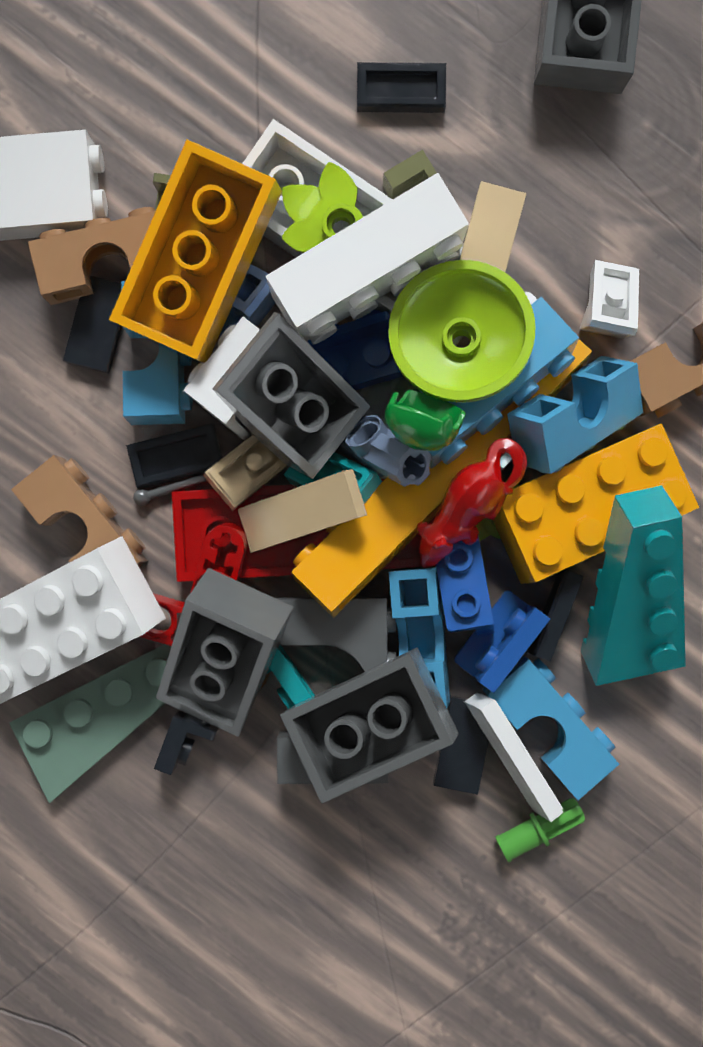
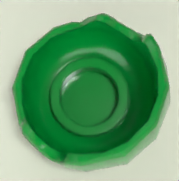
(423, 420)

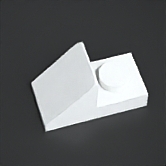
(612, 300)

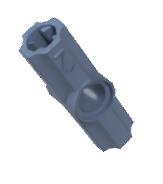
(381, 452)

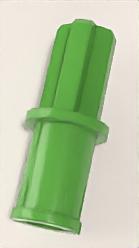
(539, 830)

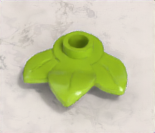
(319, 208)

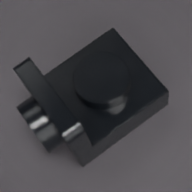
(178, 745)

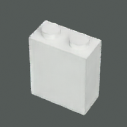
(49, 183)

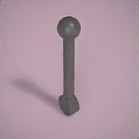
(143, 496)

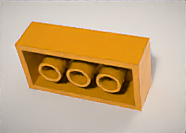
(196, 251)
(568, 512)

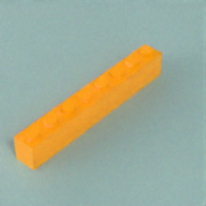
(364, 546)

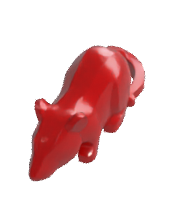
(470, 497)

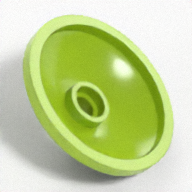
(469, 302)

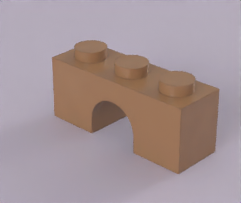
(67, 258)
(666, 379)
(60, 489)

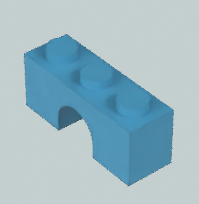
(157, 391)
(560, 430)
(420, 620)
(578, 755)

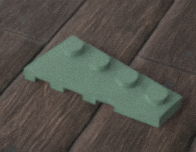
(87, 723)

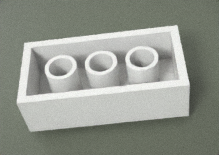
(369, 260)
(73, 617)

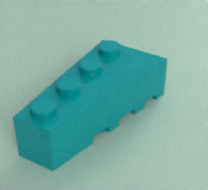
(640, 592)

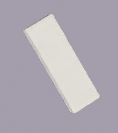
(514, 756)

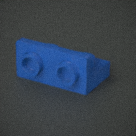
(361, 351)
(465, 590)
(495, 654)

